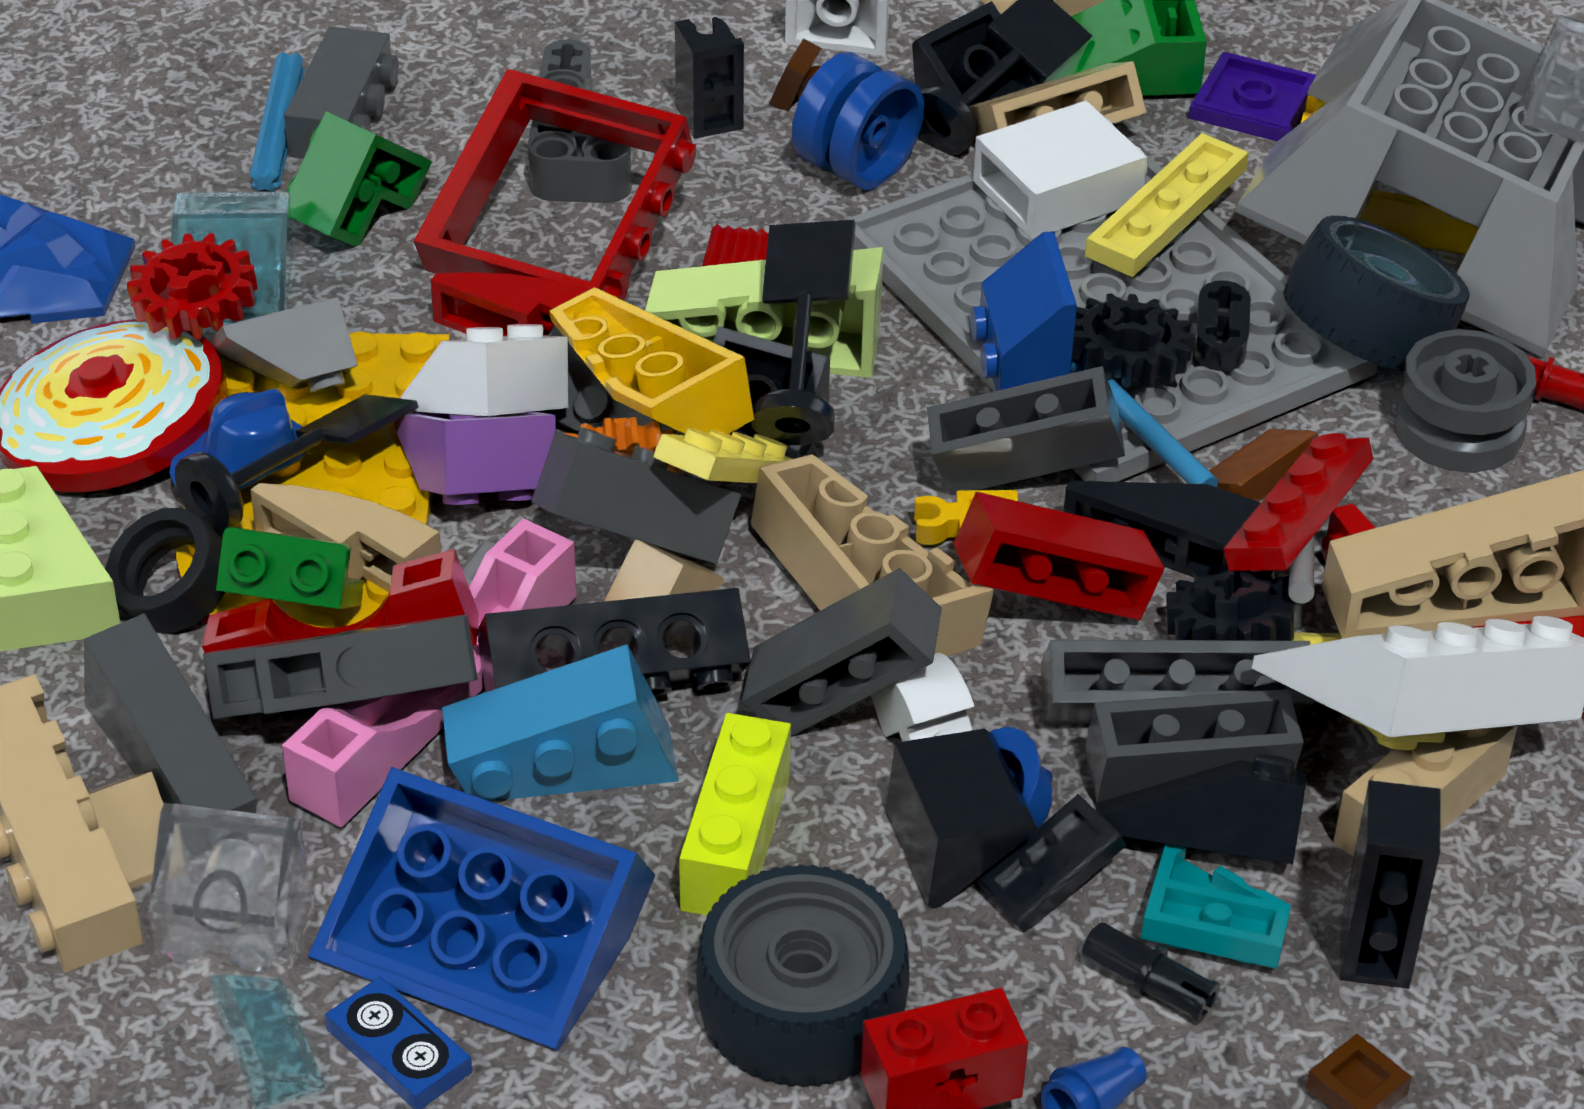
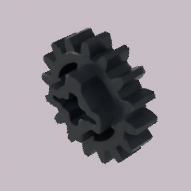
(1132, 340)
(1233, 607)

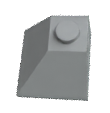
(292, 345)

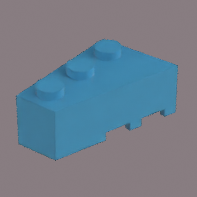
(562, 732)

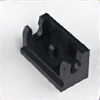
(709, 78)

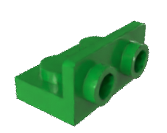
(287, 569)

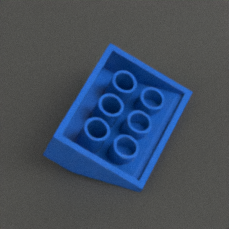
(482, 909)

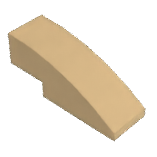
(373, 532)

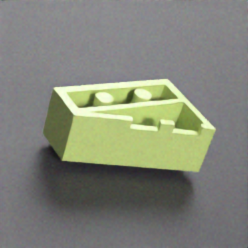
(48, 572)

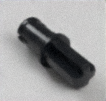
(1150, 971)

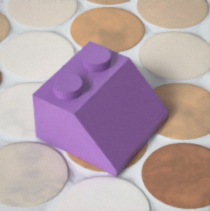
(476, 453)

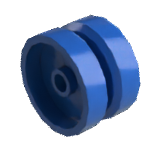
(857, 120)

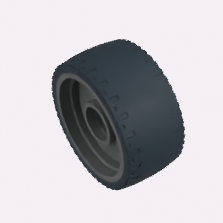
(797, 969)

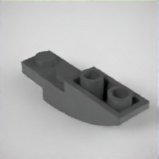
(340, 667)

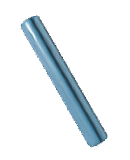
(272, 142)

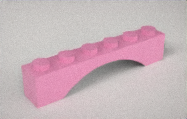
(349, 747)

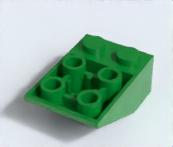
(1157, 35)

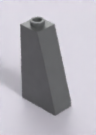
(157, 720)

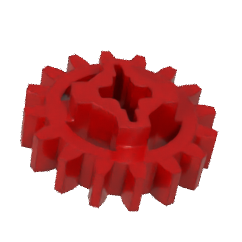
(192, 286)

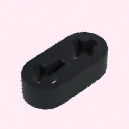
(1215, 324)

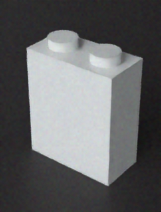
(1059, 168)

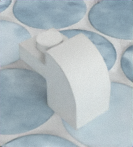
(925, 702)

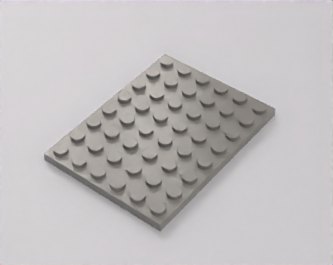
(956, 236)

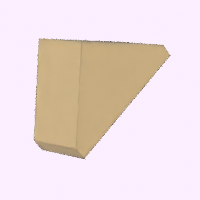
(659, 572)
(131, 820)

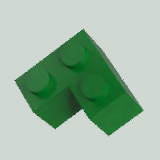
(347, 177)

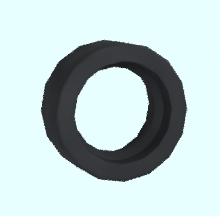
(148, 542)

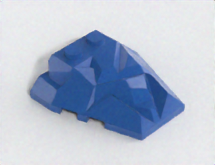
(57, 264)

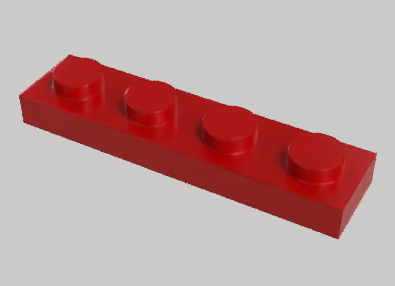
(1299, 504)

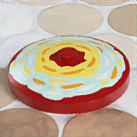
(109, 405)

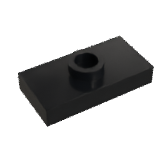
(1051, 863)

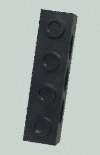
(705, 619)

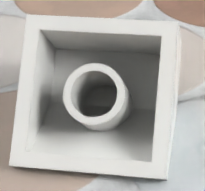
(494, 373)

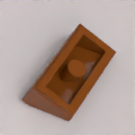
(1262, 462)

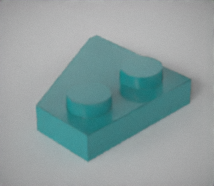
(1214, 912)

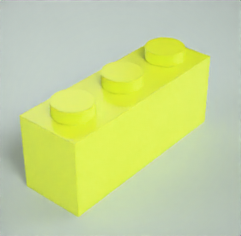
(735, 810)

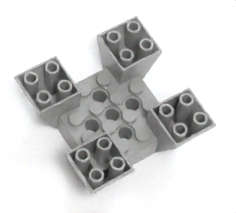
(1438, 115)

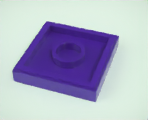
(1252, 97)

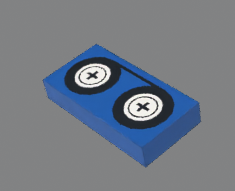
(398, 1043)

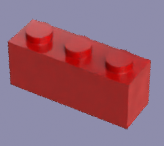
(1058, 556)

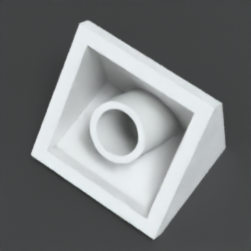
(839, 24)

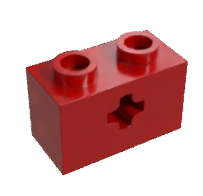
(946, 1055)

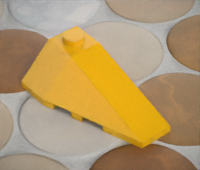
(657, 364)

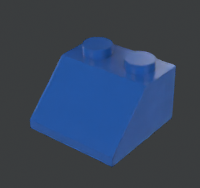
(1026, 317)

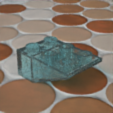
(257, 224)

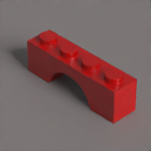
(418, 592)

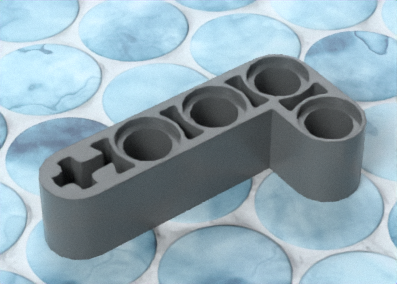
(569, 163)

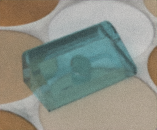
(265, 1039)

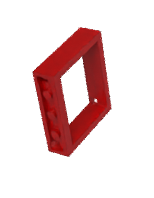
(575, 109)

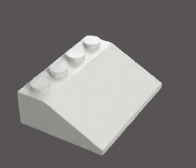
(1442, 677)

